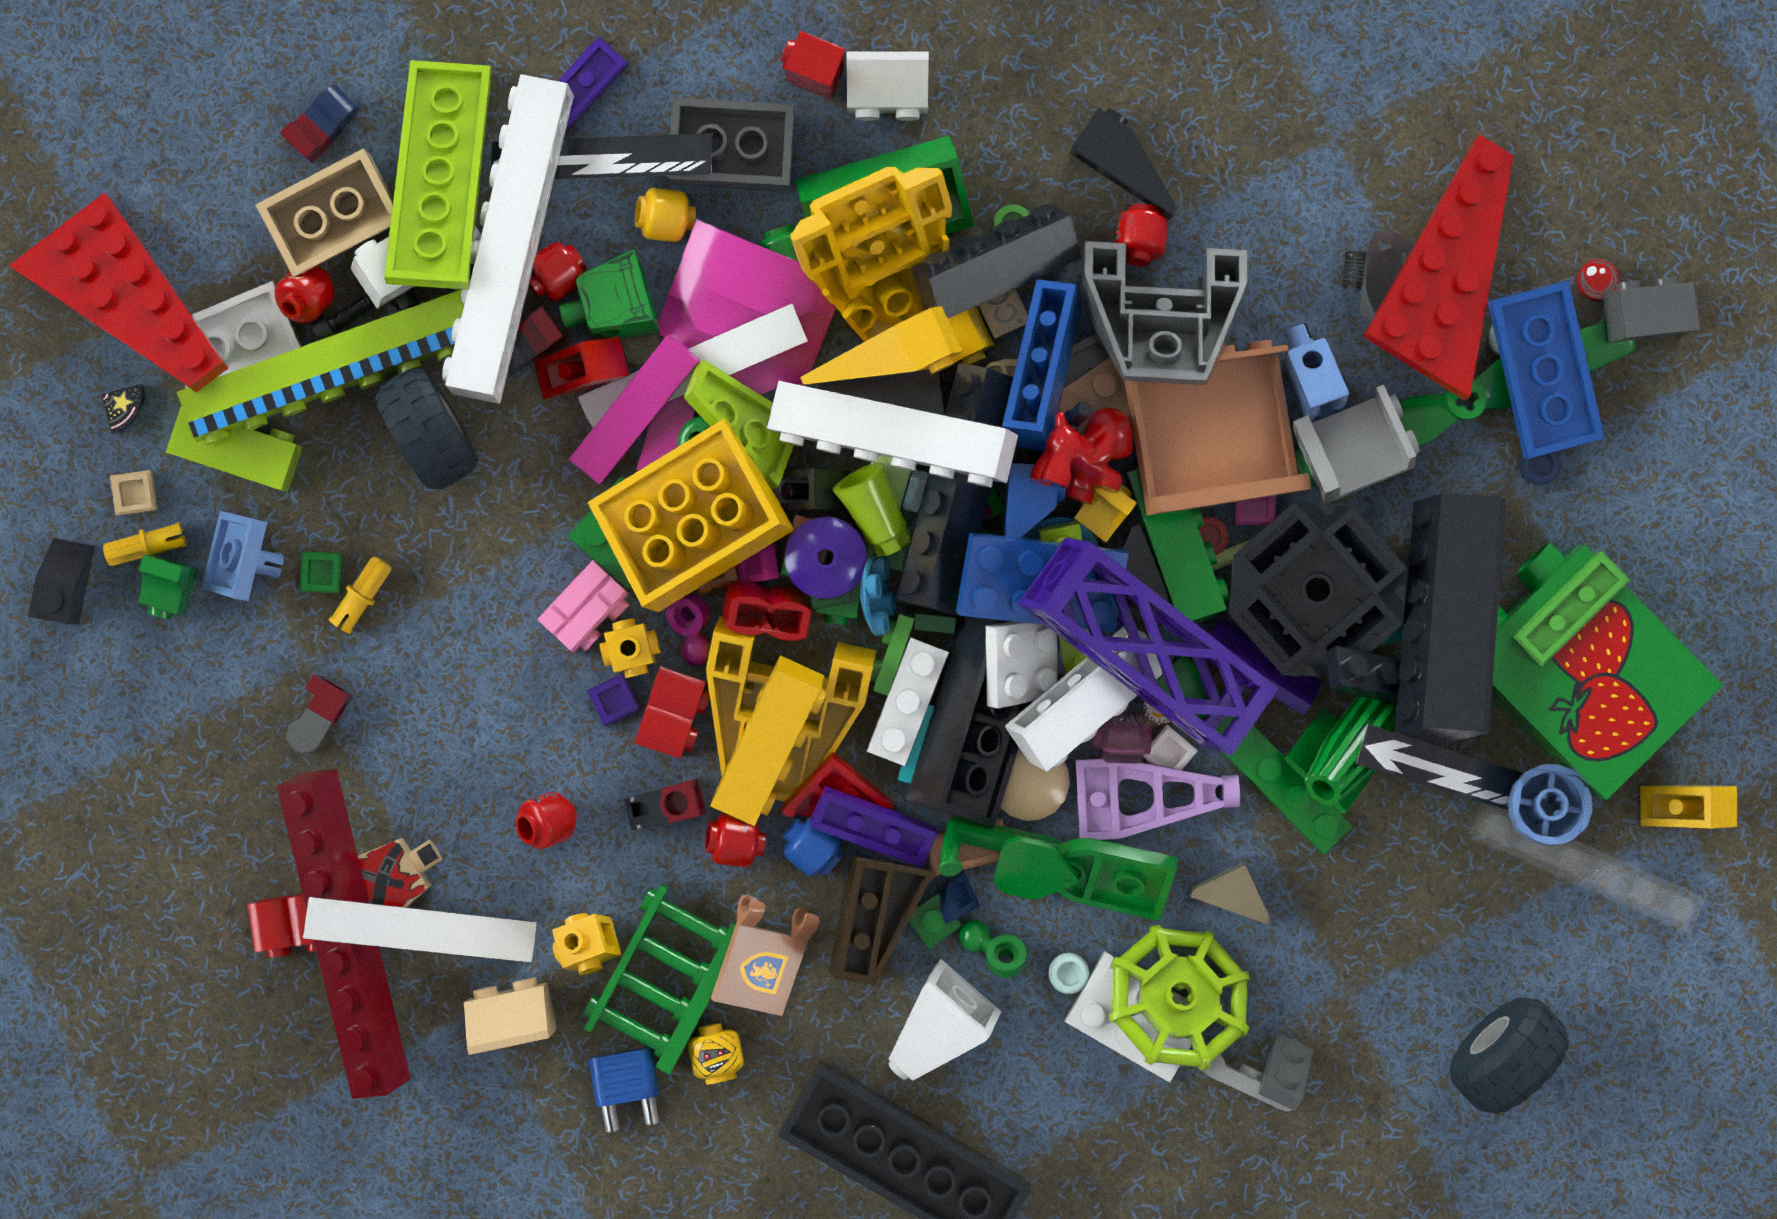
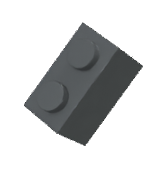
(1650, 311)

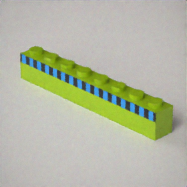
(322, 369)

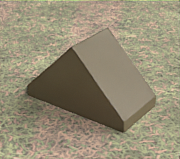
(1233, 892)

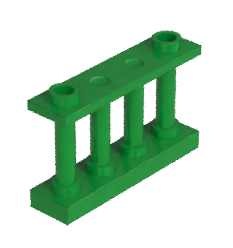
(685, 1010)

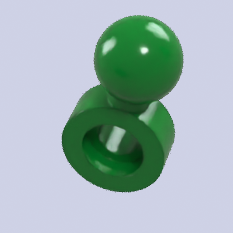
(976, 937)

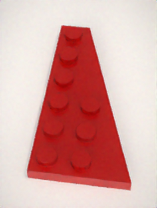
(113, 282)
(1442, 290)

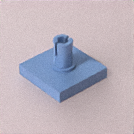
(238, 556)

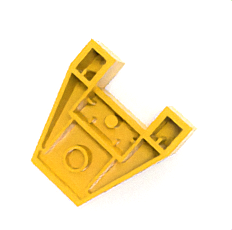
(911, 346)
(734, 691)

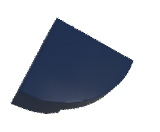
(957, 897)

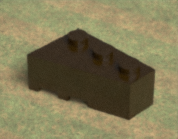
(873, 913)

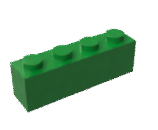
(1182, 558)

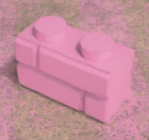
(585, 607)

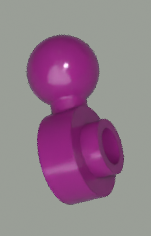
(695, 647)

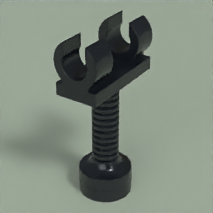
(328, 326)

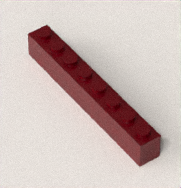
(350, 972)

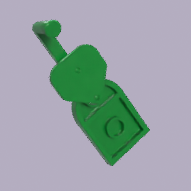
(1079, 869)

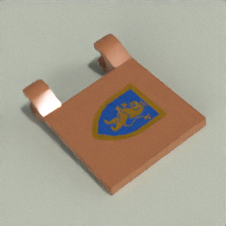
(762, 962)

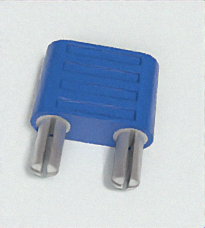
(623, 1079)

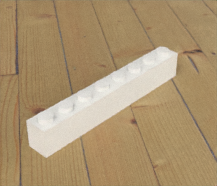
(509, 238)

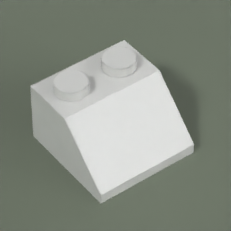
(887, 84)

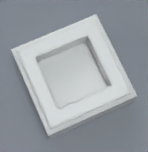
(1170, 750)

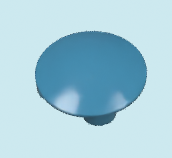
(875, 596)

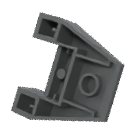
(1163, 331)

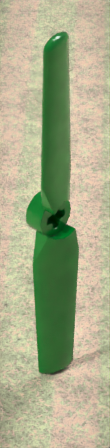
(1433, 414)

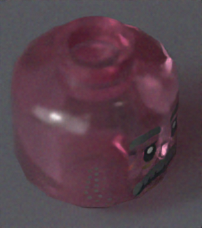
(1123, 739)

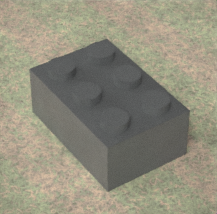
(748, 142)

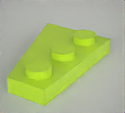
(721, 397)

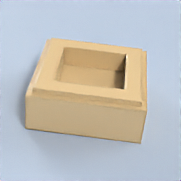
(133, 493)

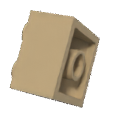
(508, 1016)

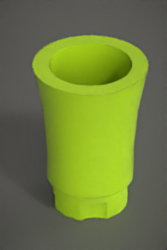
(874, 508)

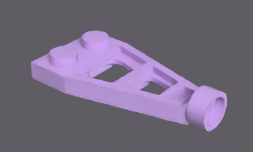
(1099, 803)

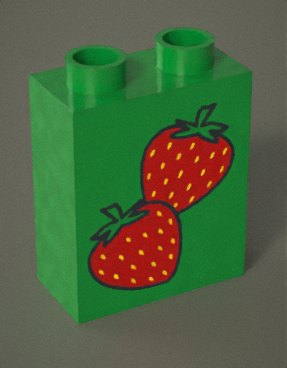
(1608, 690)

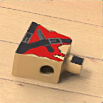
(396, 874)

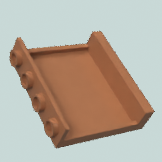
(1216, 438)

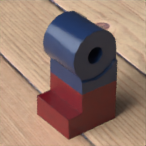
(320, 123)

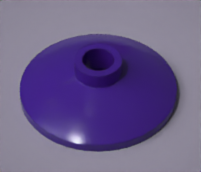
(830, 579)

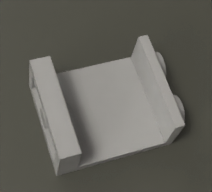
(1356, 446)

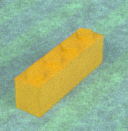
(768, 740)

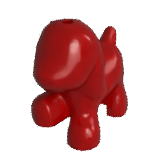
(1082, 460)

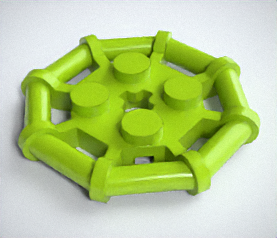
(1176, 1019)

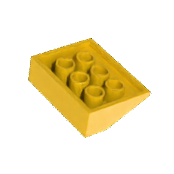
(689, 517)

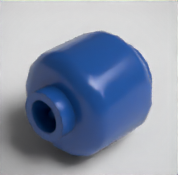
(811, 849)

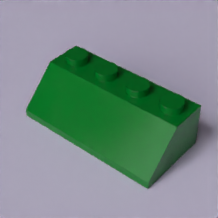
(930, 154)

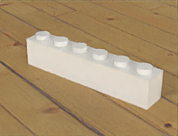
(892, 432)

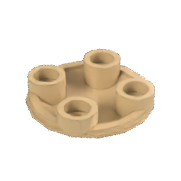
(1034, 792)

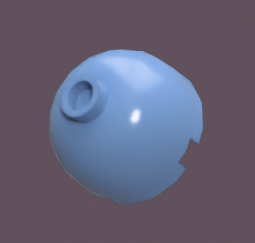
(1549, 805)

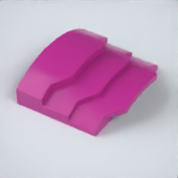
(735, 282)

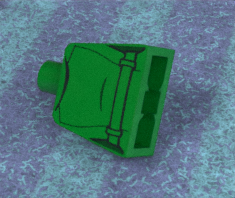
(613, 300)

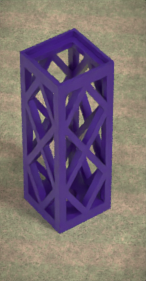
(1049, 603)

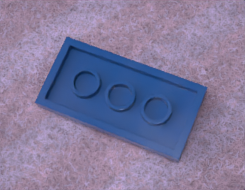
(1546, 369)
(1004, 567)

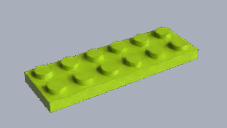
(438, 175)

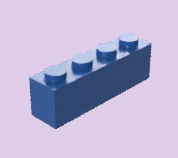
(1042, 363)

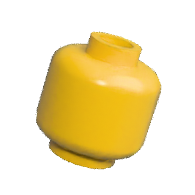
(664, 214)

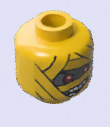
(715, 1054)

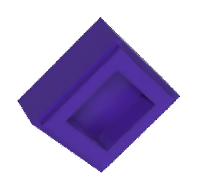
(614, 699)

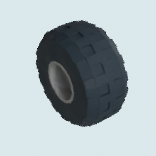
(426, 428)
(1509, 1055)

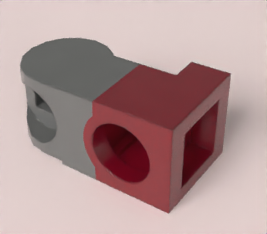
(320, 716)

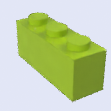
(246, 454)

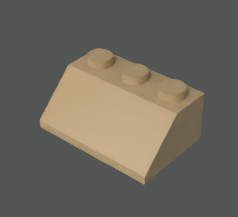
(328, 212)

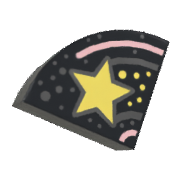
(123, 406)

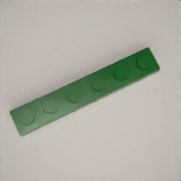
(1269, 772)

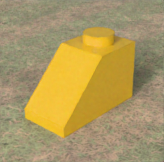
(1689, 806)

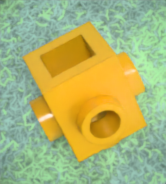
(645, 642)
(585, 943)

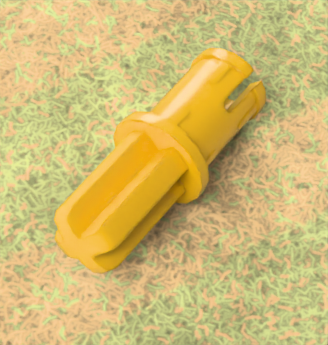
(144, 543)
(361, 593)

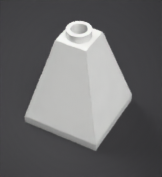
(943, 1024)

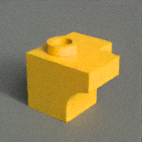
(1105, 512)

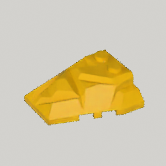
(868, 240)

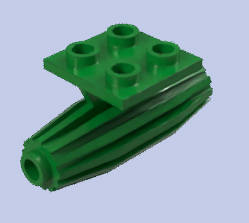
(1330, 749)

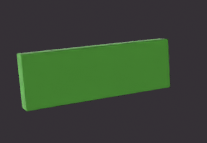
(1570, 608)

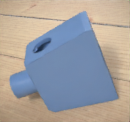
(1318, 390)

